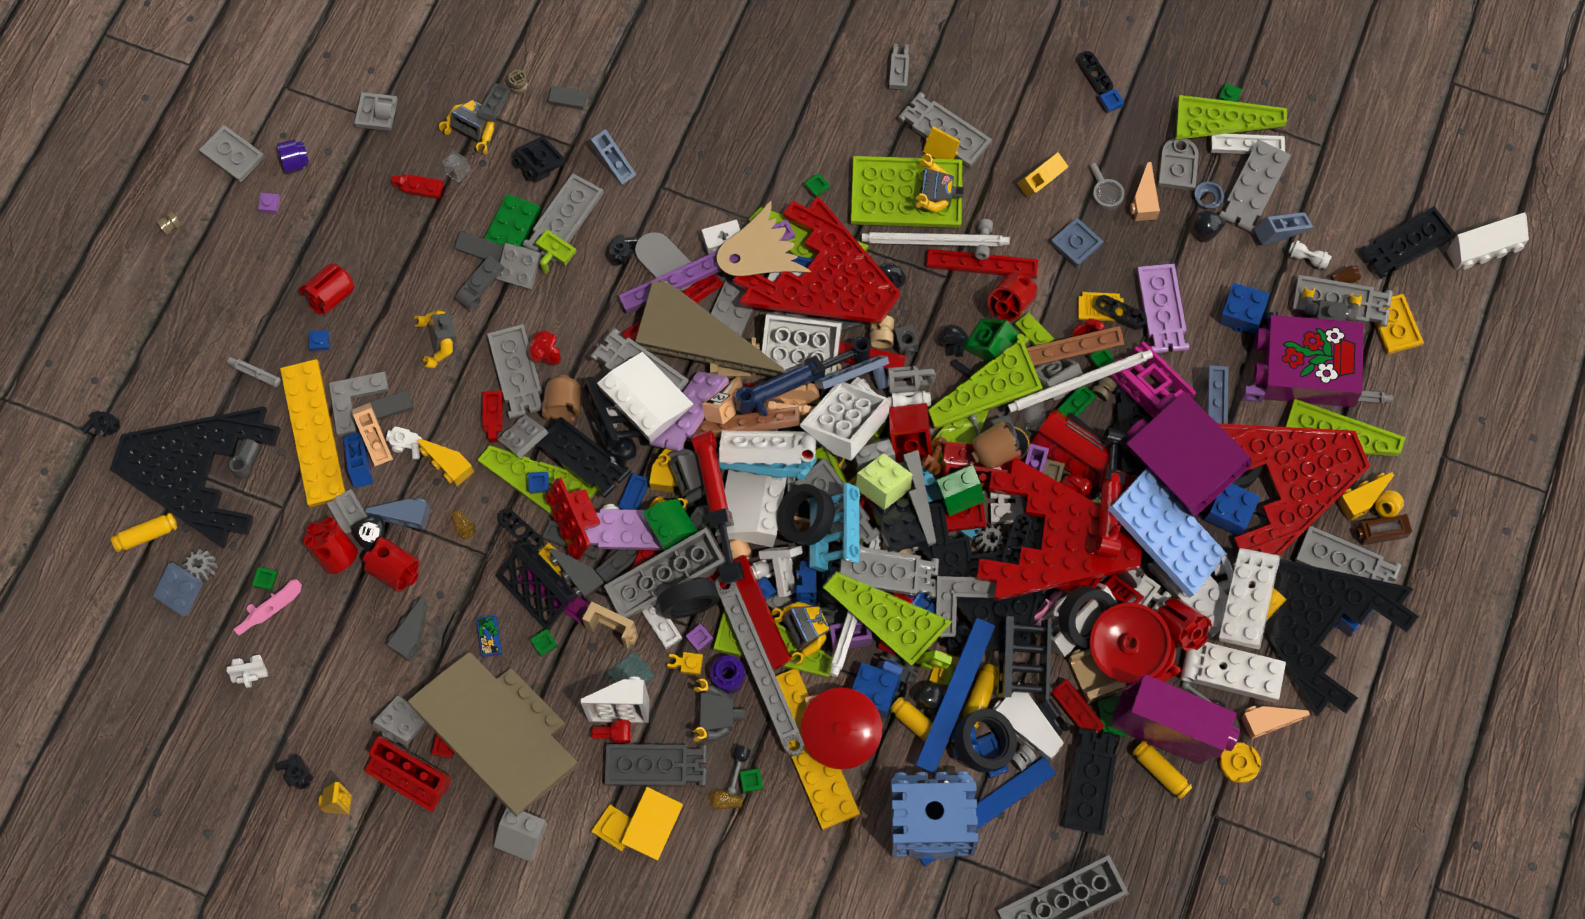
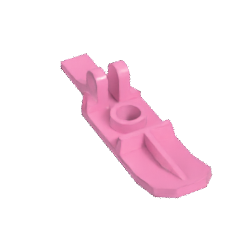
(1046, 606)
(269, 607)

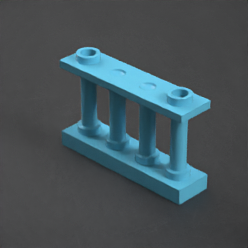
(819, 552)

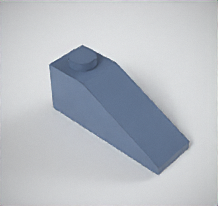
(611, 156)
(1282, 227)
(404, 513)

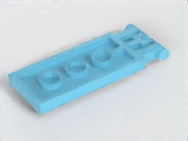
(777, 470)

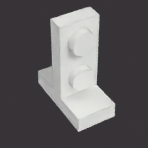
(782, 567)

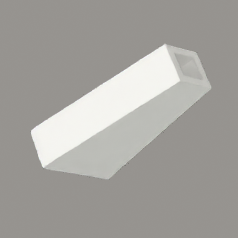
(1030, 724)

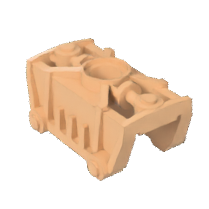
(798, 397)

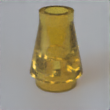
(463, 525)
(724, 800)

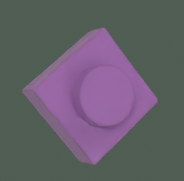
(269, 203)
(1253, 393)
(699, 638)

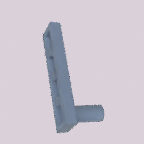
(875, 363)
(1218, 393)

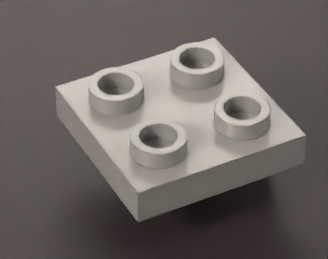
(376, 111)
(519, 265)
(522, 436)
(399, 722)

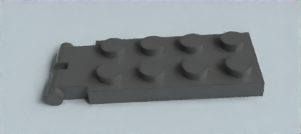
(655, 765)

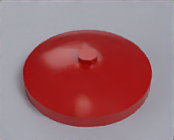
(1130, 642)
(841, 728)

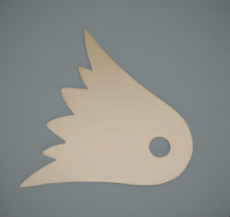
(758, 249)

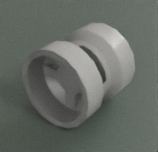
(1023, 757)

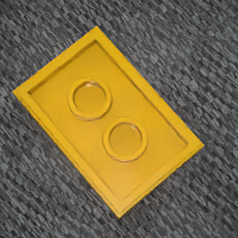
(1401, 328)
(651, 823)

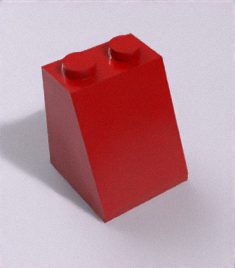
(910, 430)

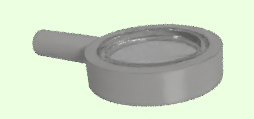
(1107, 193)

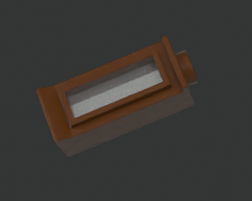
(1384, 529)

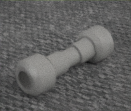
(985, 227)

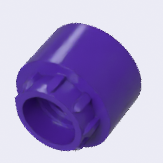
(292, 155)
(724, 664)

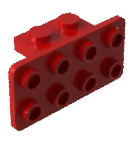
(574, 515)

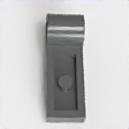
(478, 283)

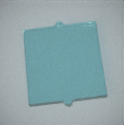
(631, 667)

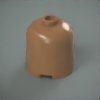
(562, 399)
(995, 446)

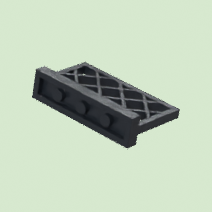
(543, 571)

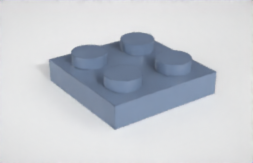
(1077, 242)
(178, 589)

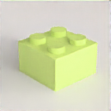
(884, 481)

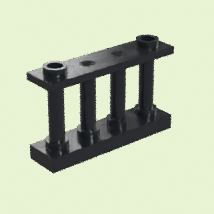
(603, 420)
(1006, 666)

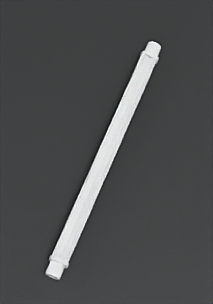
(935, 239)
(1080, 381)
(848, 629)

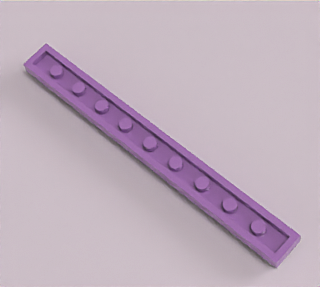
(688, 274)

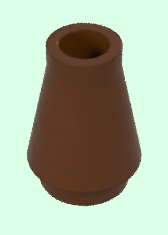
(1348, 275)

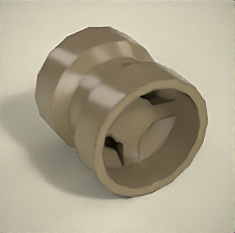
(518, 82)
(168, 223)
(1103, 389)

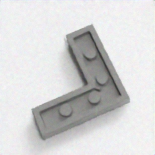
(345, 390)
(952, 587)

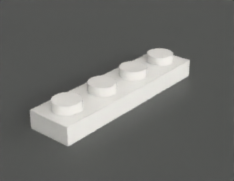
(1243, 143)

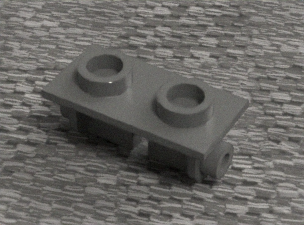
(908, 670)

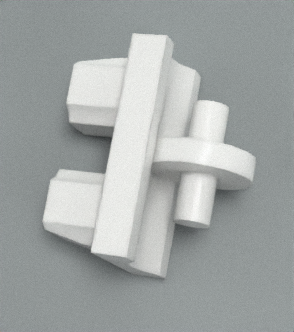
(1225, 568)
(247, 672)

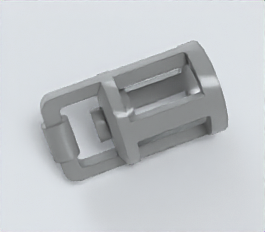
(906, 372)

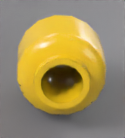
(1389, 504)

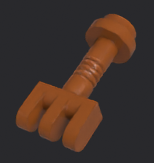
(931, 461)

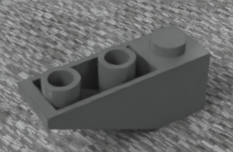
(581, 575)
(409, 635)

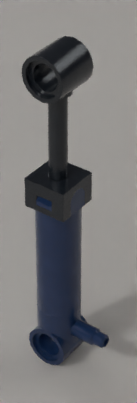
(797, 377)

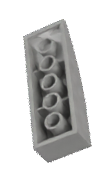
(686, 561)
(1072, 895)

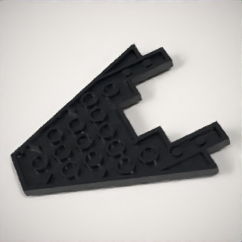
(175, 461)
(957, 561)
(1313, 608)

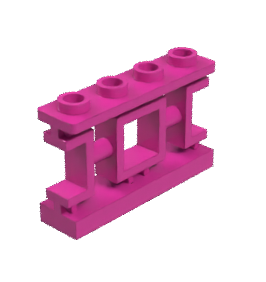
(1142, 391)

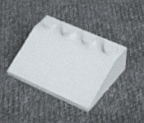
(794, 339)
(645, 396)
(846, 419)
(753, 506)
(619, 701)

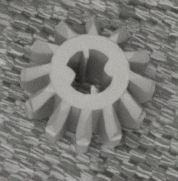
(984, 541)
(206, 561)

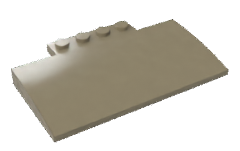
(496, 730)

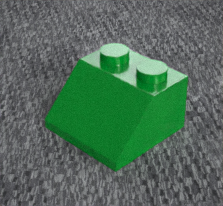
(991, 339)
(960, 490)
(669, 523)

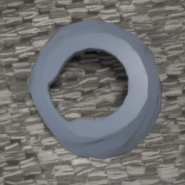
(1212, 188)

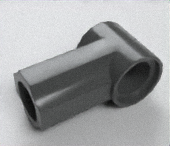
(244, 457)

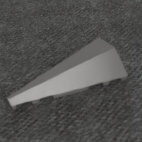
(918, 495)

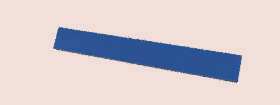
(955, 696)
(1010, 794)

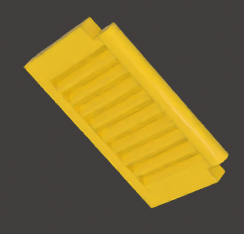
(1087, 310)

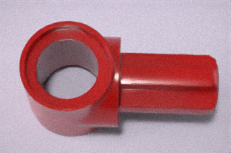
(618, 732)

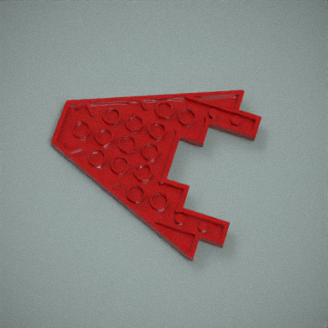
(841, 279)
(1307, 472)
(1067, 537)

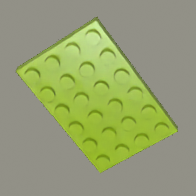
(887, 190)

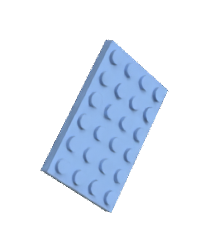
(1168, 532)

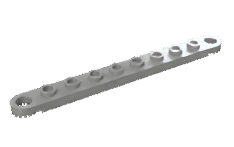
(760, 667)

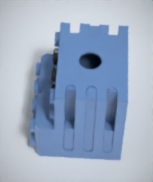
(933, 815)

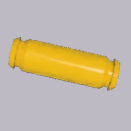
(144, 532)
(982, 690)
(912, 718)
(1162, 769)

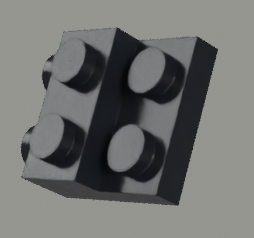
(538, 158)

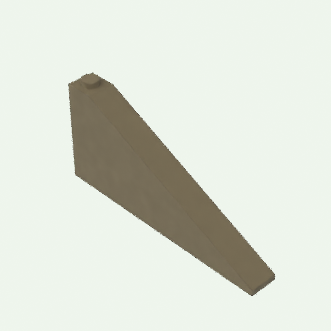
(684, 329)

